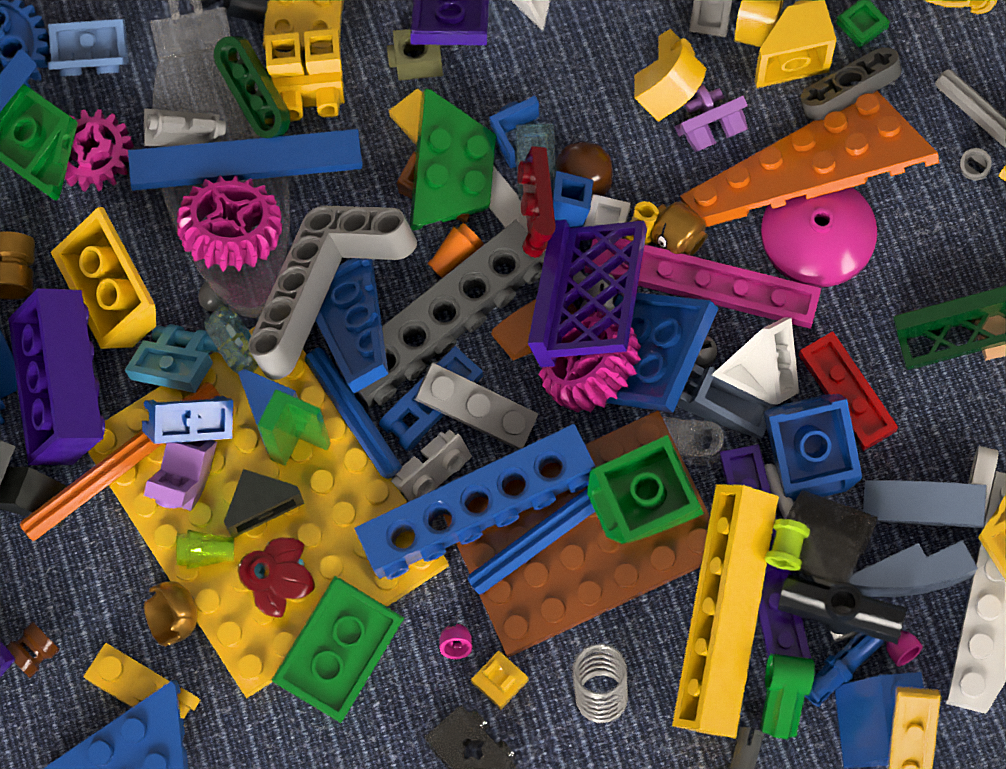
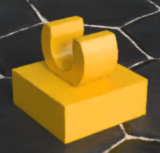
(499, 680)

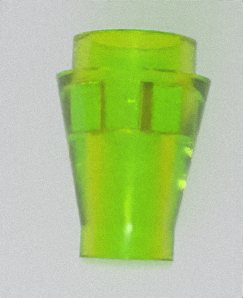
(202, 549)

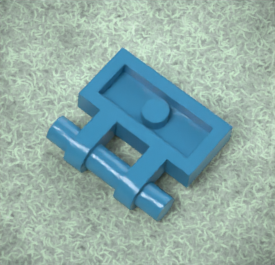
(170, 365)

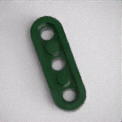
(241, 78)

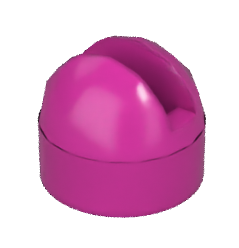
(906, 649)
(455, 650)

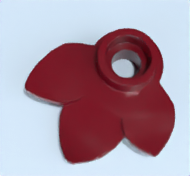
(282, 577)

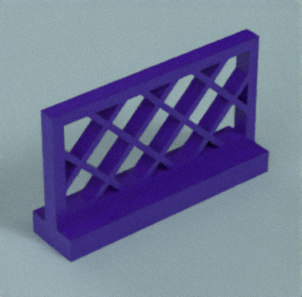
(556, 293)

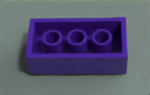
(56, 377)

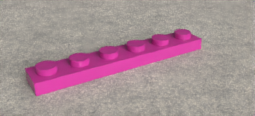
(721, 284)

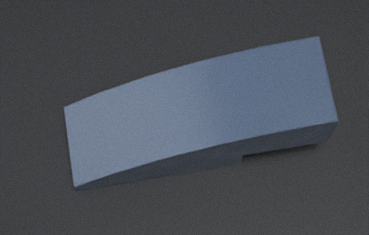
(723, 403)
(926, 503)
(914, 573)

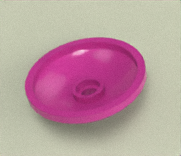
(820, 253)

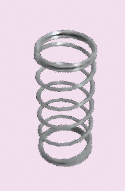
(581, 676)

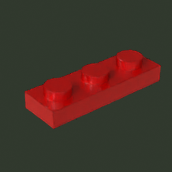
(838, 374)

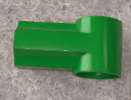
(786, 683)

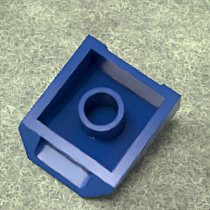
(814, 445)

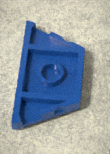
(140, 738)

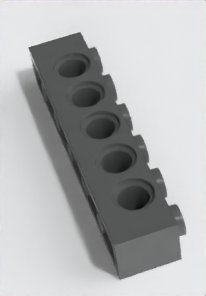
(450, 296)

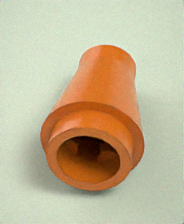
(455, 249)

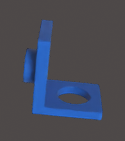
(507, 119)

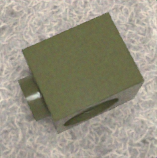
(424, 66)

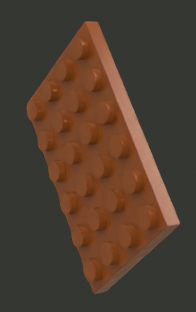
(583, 568)

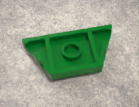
(36, 140)
(450, 163)

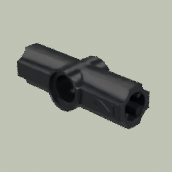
(866, 617)

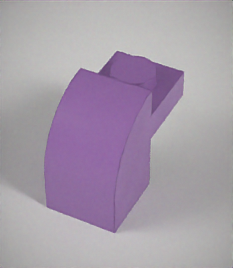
(182, 474)

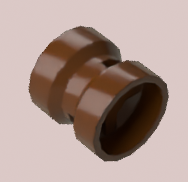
(38, 643)

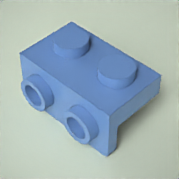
(88, 45)

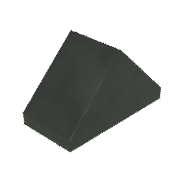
(26, 490)
(259, 501)

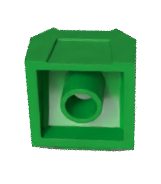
(642, 493)

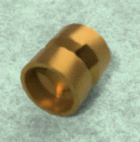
(15, 256)

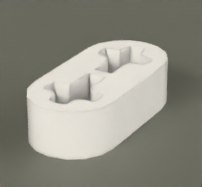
(984, 469)

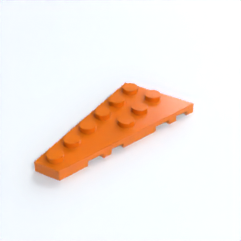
(815, 161)

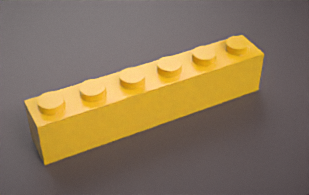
(725, 610)

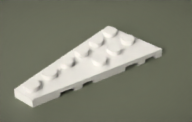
(981, 648)

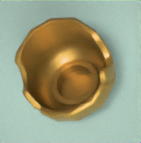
(170, 613)

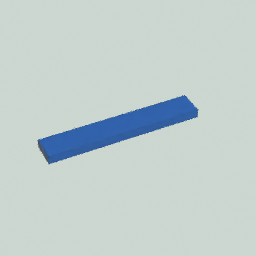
(245, 158)

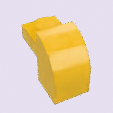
(670, 79)

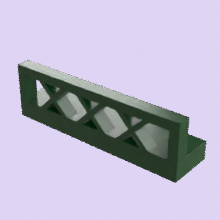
(948, 315)

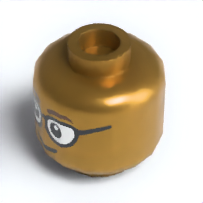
(678, 229)

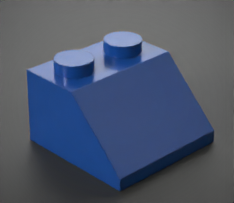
(867, 715)

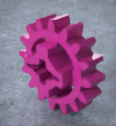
(100, 162)

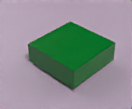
(862, 22)

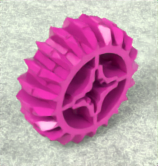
(231, 213)
(590, 379)

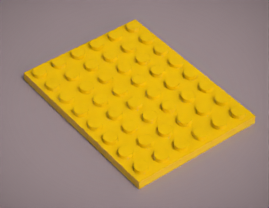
(338, 494)

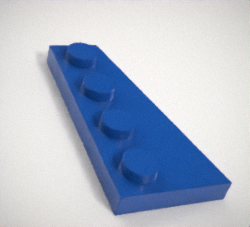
(353, 324)

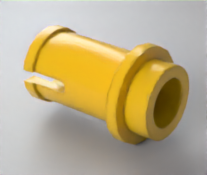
(645, 212)

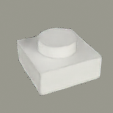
(607, 211)

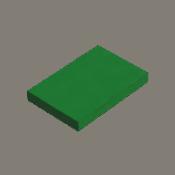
(337, 649)

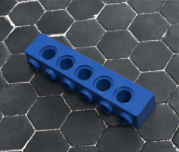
(453, 499)

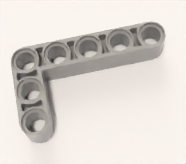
(308, 271)

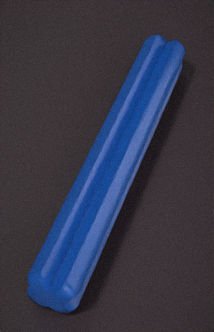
(353, 413)
(531, 543)

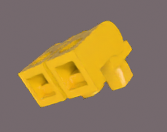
(307, 82)

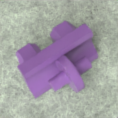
(729, 114)

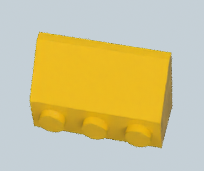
(111, 287)

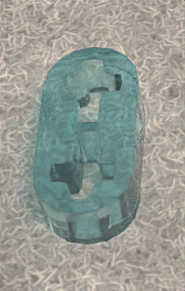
(231, 338)

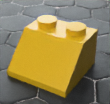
(797, 45)

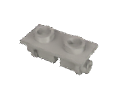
(178, 128)

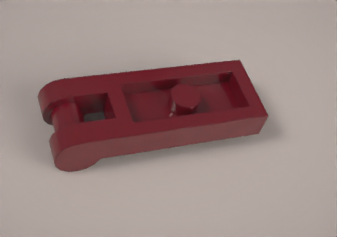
(536, 201)

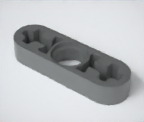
(830, 95)

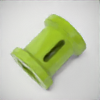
(787, 544)

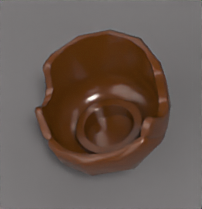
(587, 161)

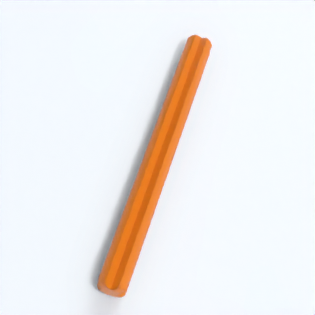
(98, 477)

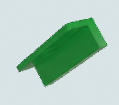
(286, 422)

